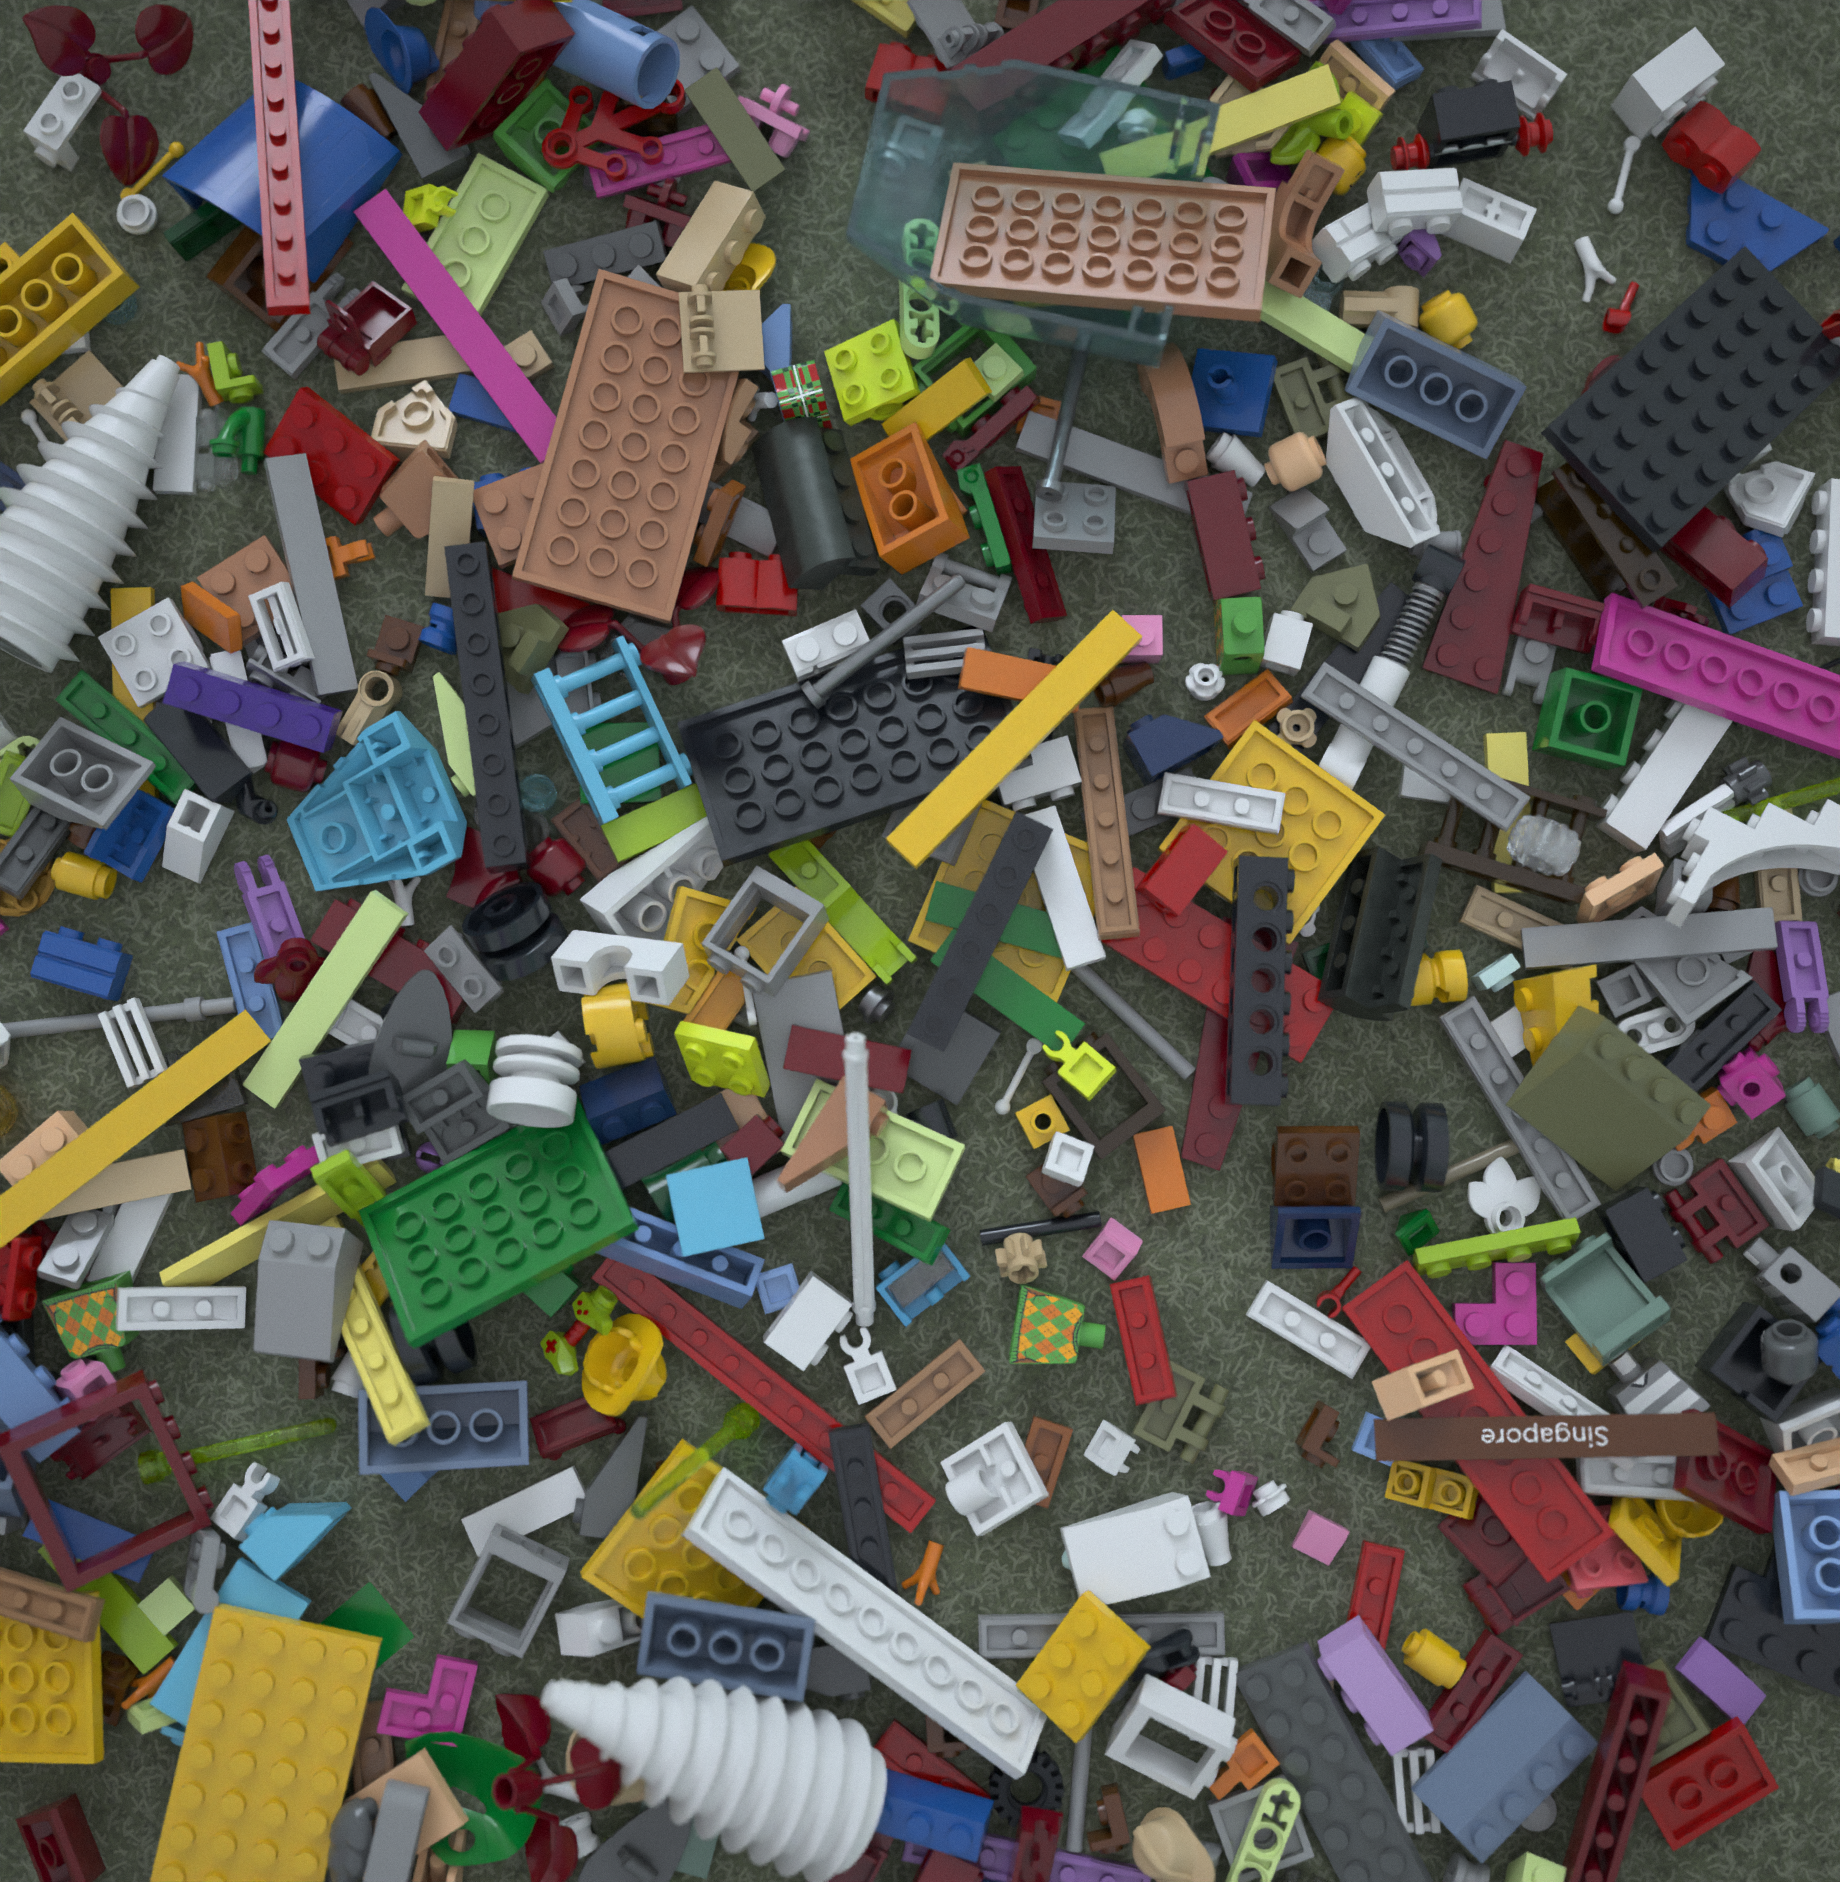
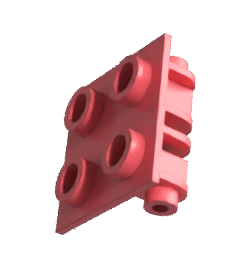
(1606, 1566)

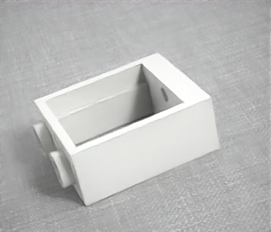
(1183, 1714)

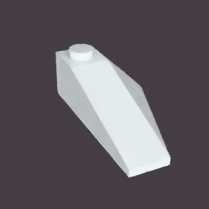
(642, 892)

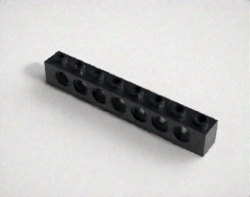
(487, 708)

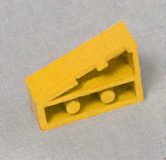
(1549, 1002)

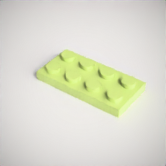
(487, 230)
(906, 1160)

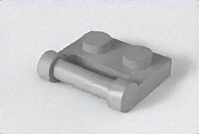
(971, 604)
(203, 1559)

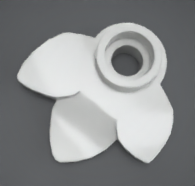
(1503, 1193)

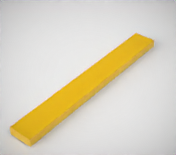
(1014, 739)
(128, 1124)

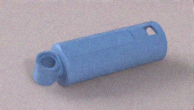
(613, 52)

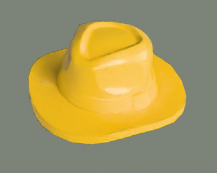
(624, 1365)

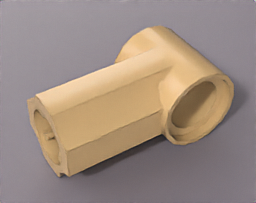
(1360, 307)
(365, 709)

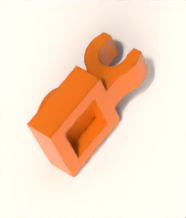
(351, 553)
(1714, 1122)
(1248, 1764)

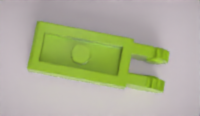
(348, 1183)

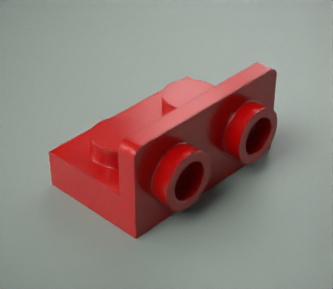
(18, 1276)

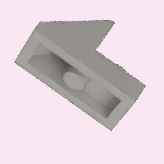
(1307, 528)

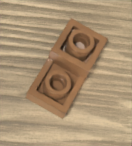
(734, 435)

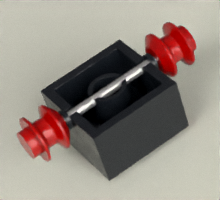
(1470, 127)

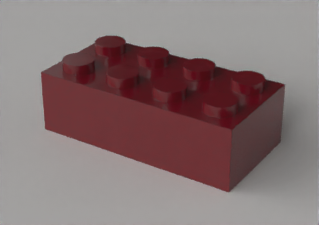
(495, 70)

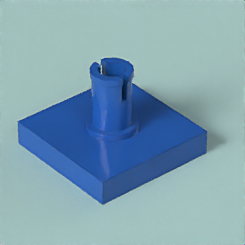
(1233, 390)

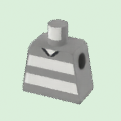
(1807, 1291)
(1650, 1388)

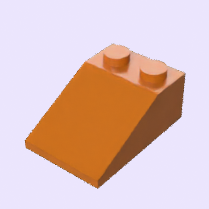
(907, 500)

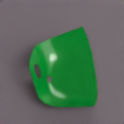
(473, 1769)

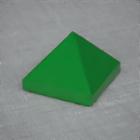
(1415, 1230)

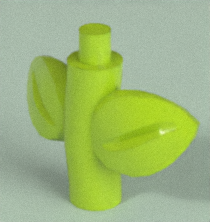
(1306, 133)

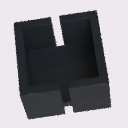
(1736, 1364)

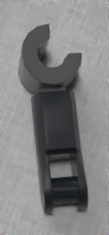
(1167, 1653)

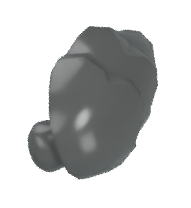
(351, 1839)

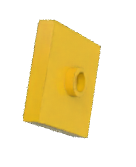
(1641, 1530)

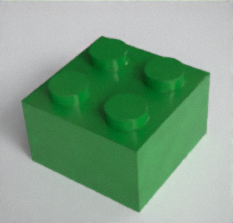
(1587, 719)

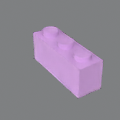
(1373, 1686)

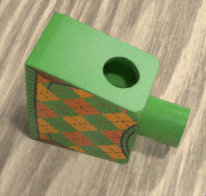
(1238, 634)
(88, 1319)
(1050, 1329)

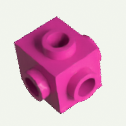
(1750, 1082)

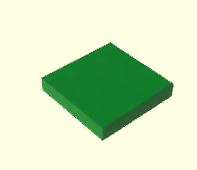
(625, 768)

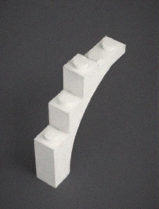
(1727, 848)

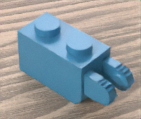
(794, 1480)

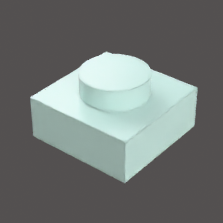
(1497, 974)

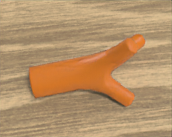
(202, 375)
(926, 1573)
(149, 1684)

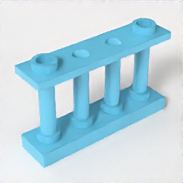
(588, 763)

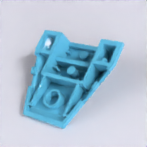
(380, 812)

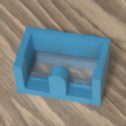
(918, 1285)

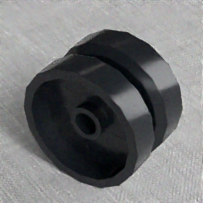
(514, 931)
(1411, 1146)
(426, 1363)

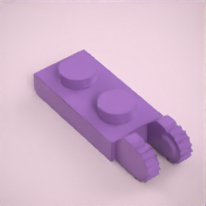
(268, 906)
(1802, 975)

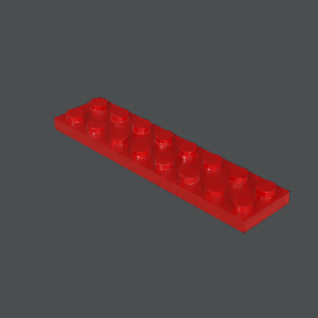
(1530, 1497)

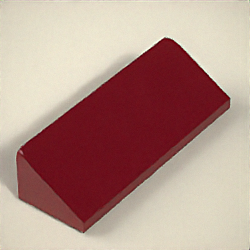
(822, 1055)

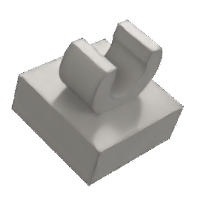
(564, 306)

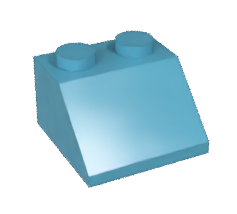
(287, 1535)

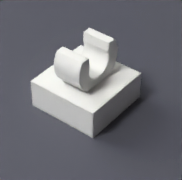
(1067, 1159)
(1110, 1448)

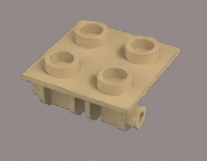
(721, 330)
(73, 392)

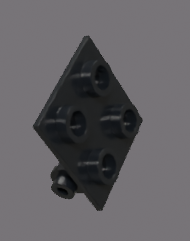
(1592, 1655)

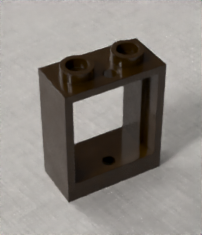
(1127, 1127)

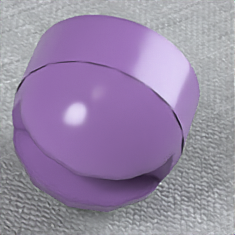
(426, 1165)

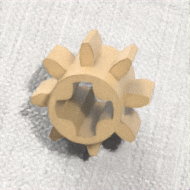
(1021, 1258)

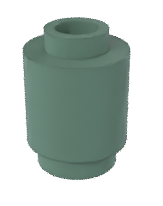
(1811, 1108)

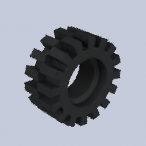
(1050, 1796)

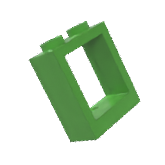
(955, 345)

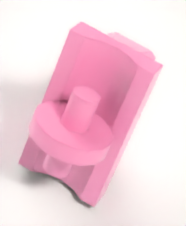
(786, 132)

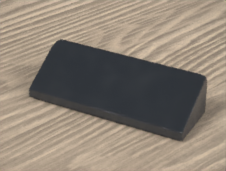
(200, 751)

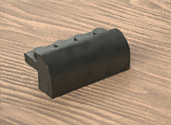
(814, 504)
(1379, 934)

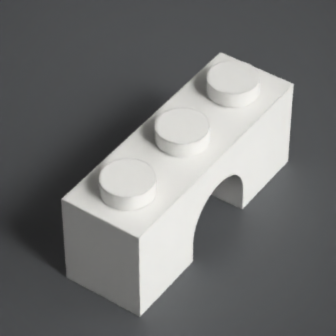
(592, 959)

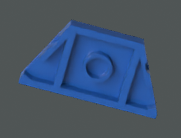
(1748, 218)

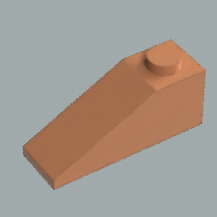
(828, 1139)

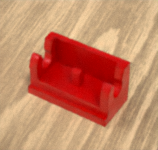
(1181, 870)

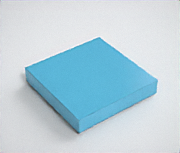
(714, 1207)

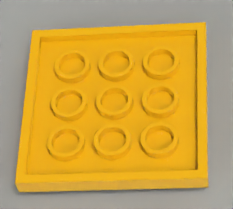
(1318, 830)
(984, 838)
(655, 1555)
(49, 1696)

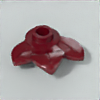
(290, 968)

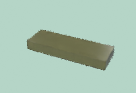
(734, 130)

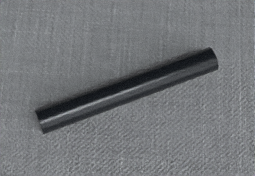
(1042, 1227)

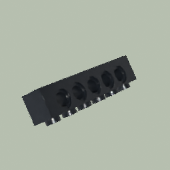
(980, 931)
(1242, 1085)

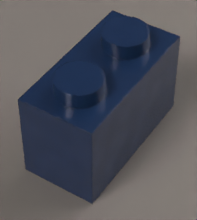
(627, 1100)

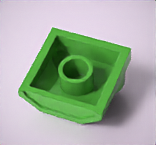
(525, 130)

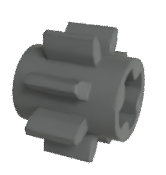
(1747, 781)

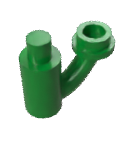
(249, 429)

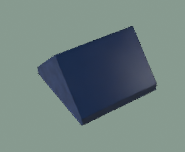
(1313, 1236)

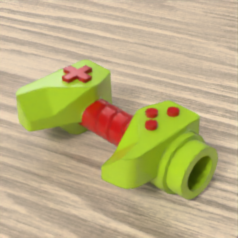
(591, 1310)

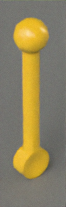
(176, 150)

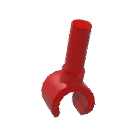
(1617, 319)
(1338, 1291)

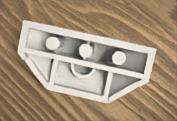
(1379, 475)

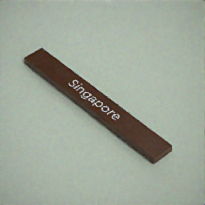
(1546, 1437)

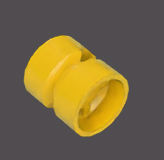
(1441, 978)

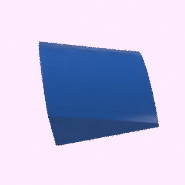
(340, 171)

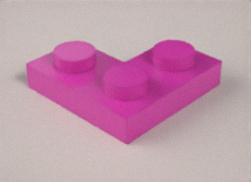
(273, 1182)
(1511, 1315)
(440, 1710)

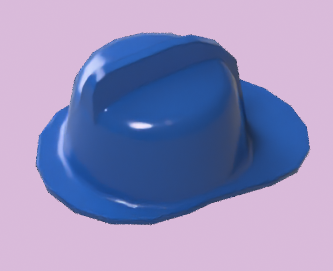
(400, 49)

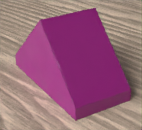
(1257, 170)

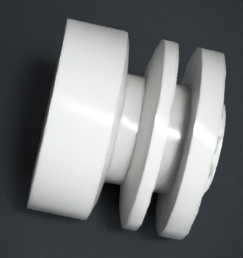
(534, 1081)

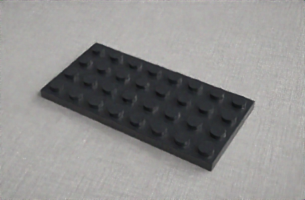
(1696, 399)
(791, 772)

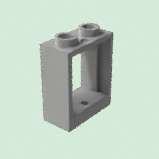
(783, 896)
(527, 1555)

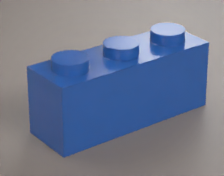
(934, 1816)

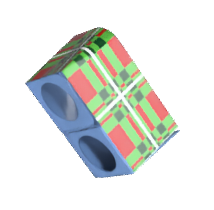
(801, 393)

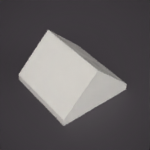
(1776, 1180)
(1806, 1422)

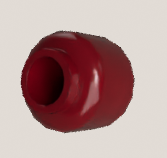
(294, 766)
(556, 867)

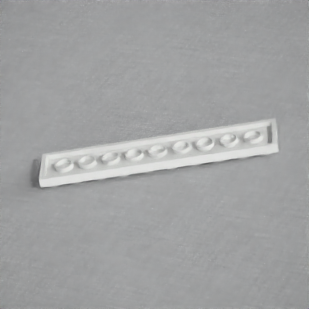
(867, 1622)

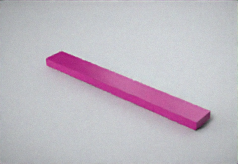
(459, 321)

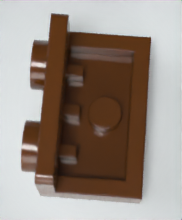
(219, 1155)

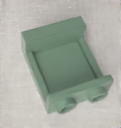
(1603, 1298)

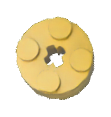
(616, 1026)

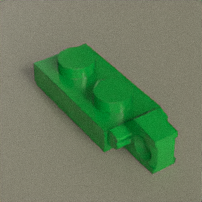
(983, 516)

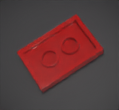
(341, 457)
(1706, 1783)

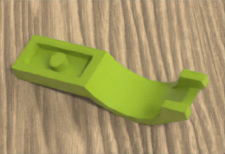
(844, 908)

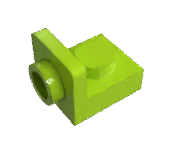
(225, 370)

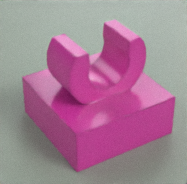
(1237, 1491)

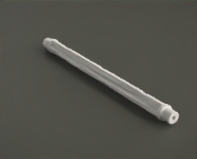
(859, 1178)

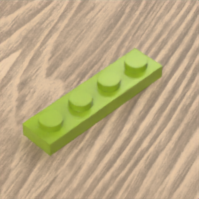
(1512, 1244)

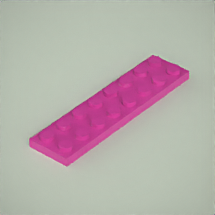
(1719, 674)

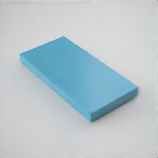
(245, 1588)

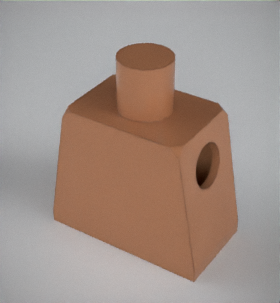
(410, 492)

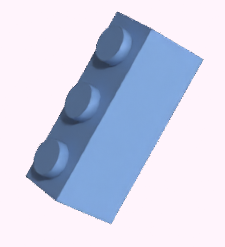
(1808, 1555)

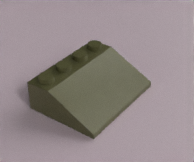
(1606, 1100)

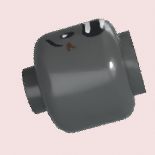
(1789, 1352)

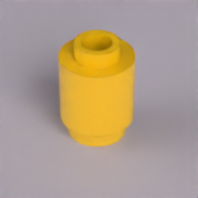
(83, 876)
(1433, 1658)

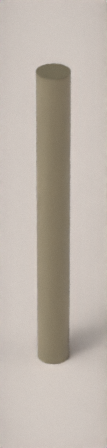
(1454, 1173)

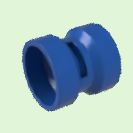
(441, 631)
(1649, 1596)

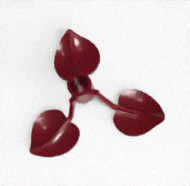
(63, 42)
(671, 654)
(526, 1728)

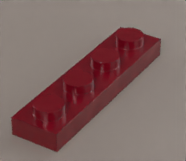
(1029, 564)

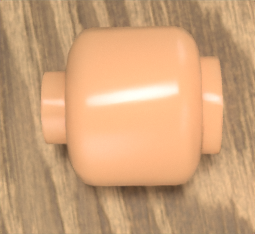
(1295, 461)

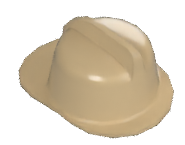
(1170, 1850)

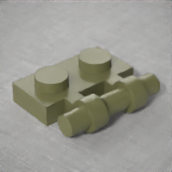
(1301, 398)
(1164, 1420)

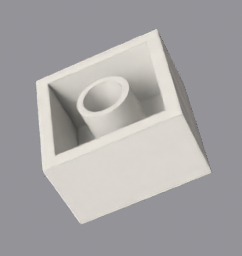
(1668, 85)

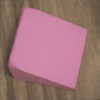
(1113, 1249)
(1320, 1537)

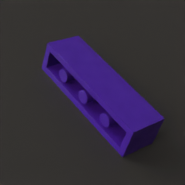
(252, 706)

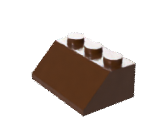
(242, 275)

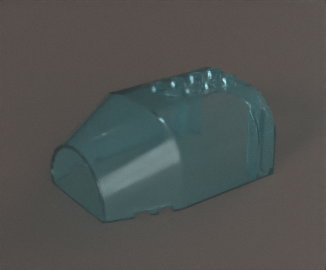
(1018, 119)

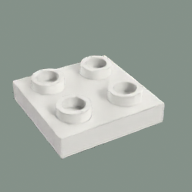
(149, 646)
(993, 1479)

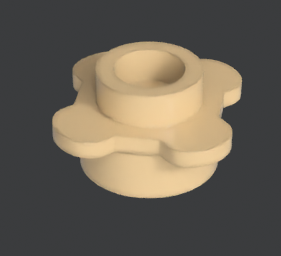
(1303, 718)

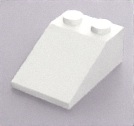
(1136, 1549)

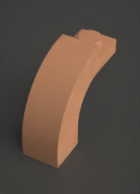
(1295, 214)
(1176, 415)

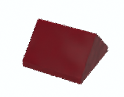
(61, 1842)

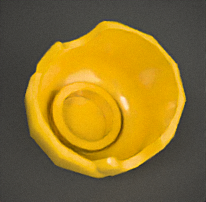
(1687, 1518)

